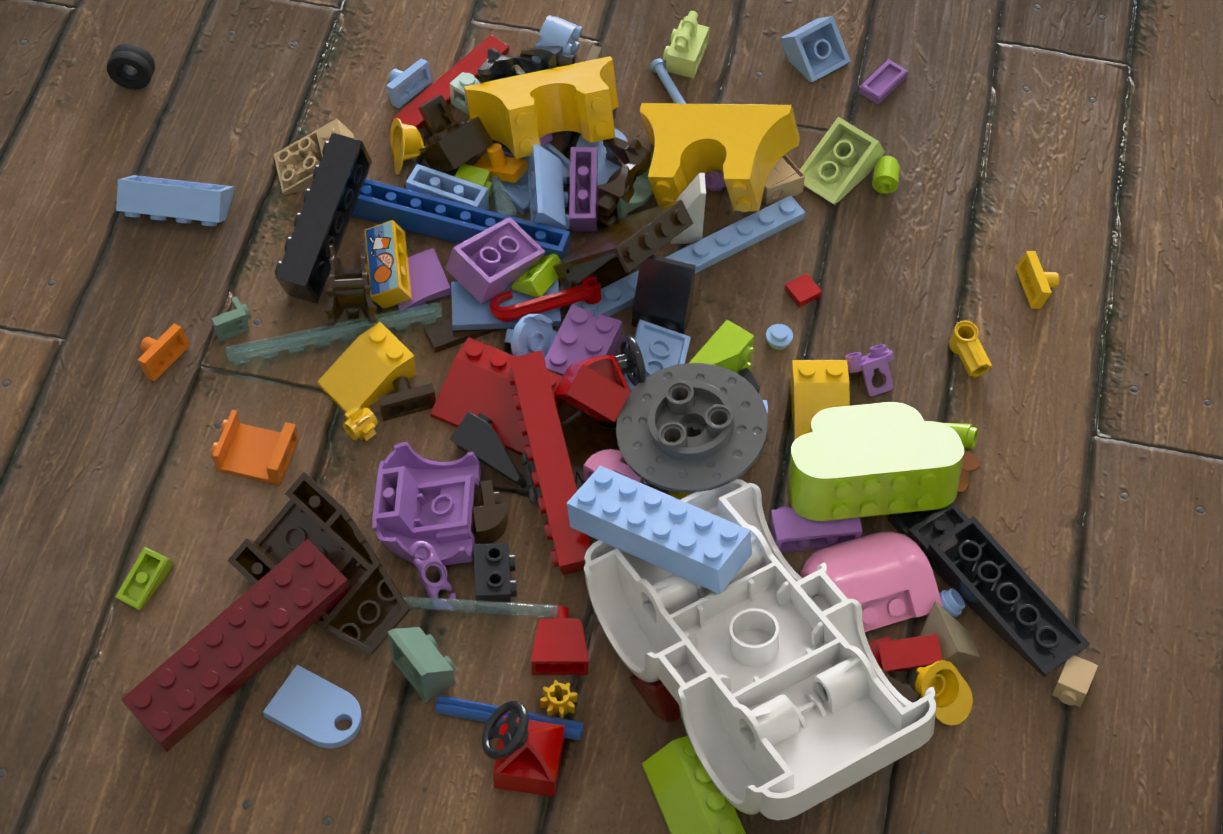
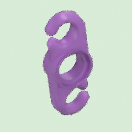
(432, 560)

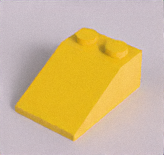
(367, 369)
(816, 387)

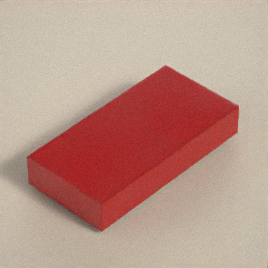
(909, 653)

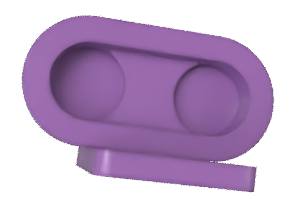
(877, 358)

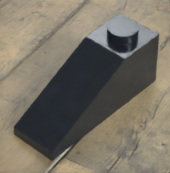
(478, 436)

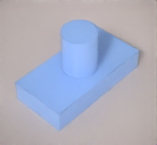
(409, 83)

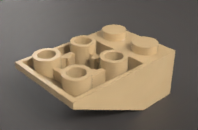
(297, 161)

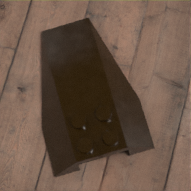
(313, 514)

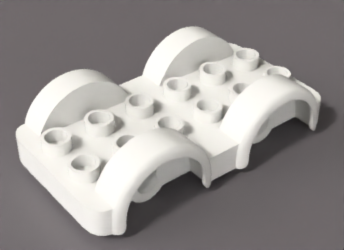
(765, 672)

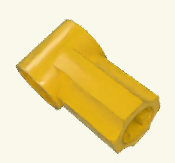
(969, 349)

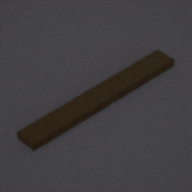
(443, 337)

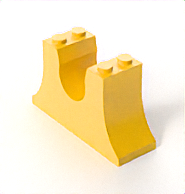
(545, 102)
(727, 138)

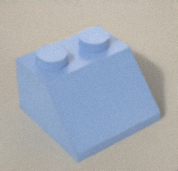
(816, 48)

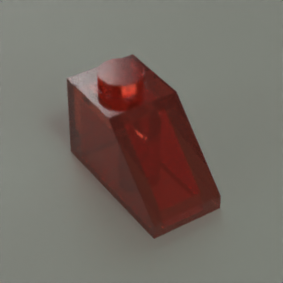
(658, 699)

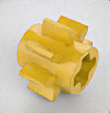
(360, 423)
(555, 692)

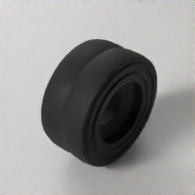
(136, 57)

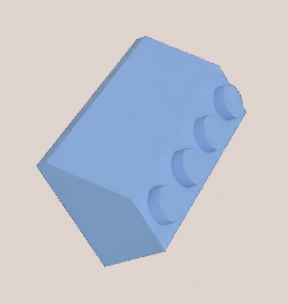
(174, 199)

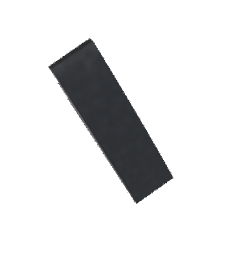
(993, 585)

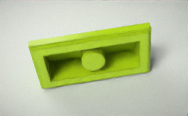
(538, 277)

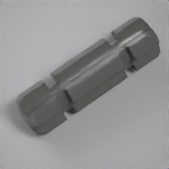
(528, 467)

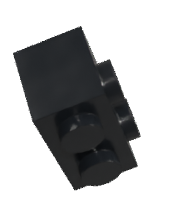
(492, 572)

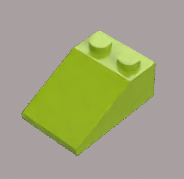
(728, 348)

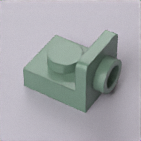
(233, 322)

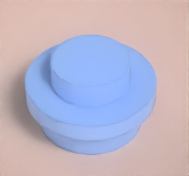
(779, 336)
(952, 602)

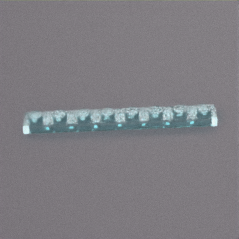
(323, 335)

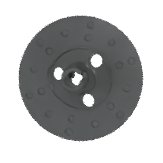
(702, 452)

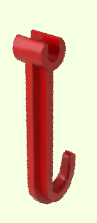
(588, 292)

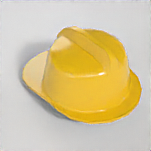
(404, 143)
(952, 692)

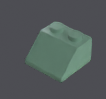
(421, 661)

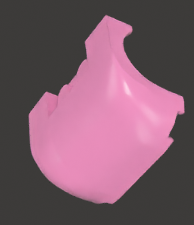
(881, 573)

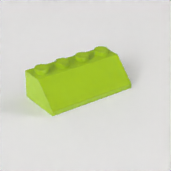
(687, 793)

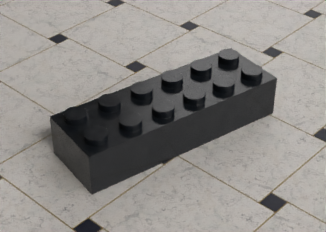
(323, 217)

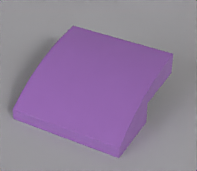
(426, 279)

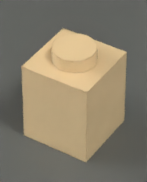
(1075, 681)

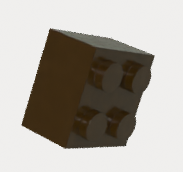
(456, 144)

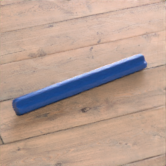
(482, 712)

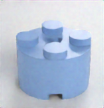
(559, 33)

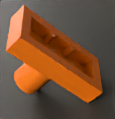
(162, 352)

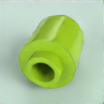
(886, 175)

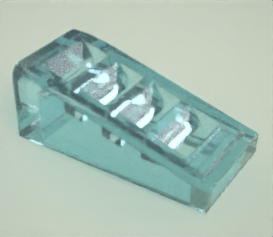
(501, 199)

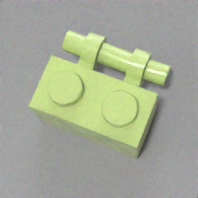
(686, 46)

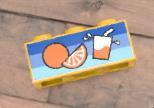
(387, 264)

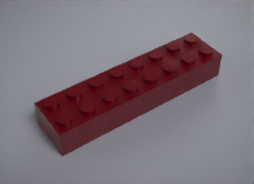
(236, 645)

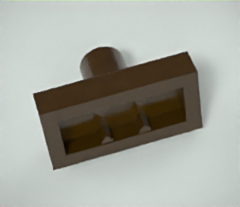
(436, 115)
(406, 399)

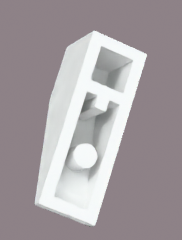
(694, 201)

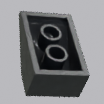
(664, 293)

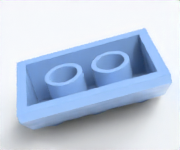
(545, 189)

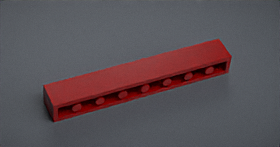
(550, 456)

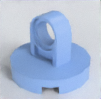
(531, 335)

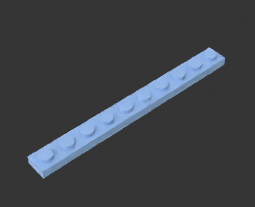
(707, 251)

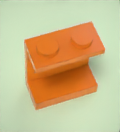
(254, 450)

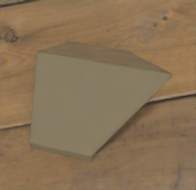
(953, 638)

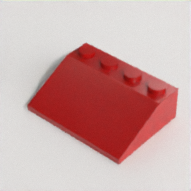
(481, 385)

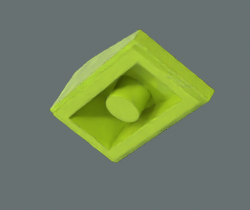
(144, 578)

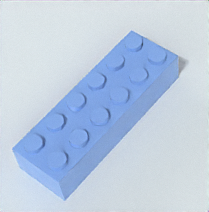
(660, 529)

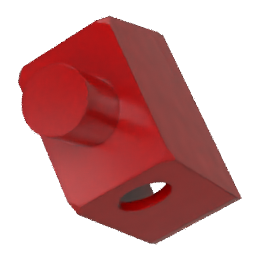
(559, 646)

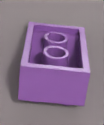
(493, 259)

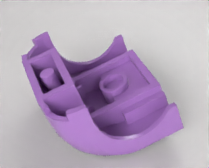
(426, 503)

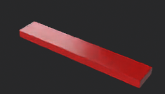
(469, 64)

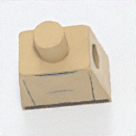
(783, 181)

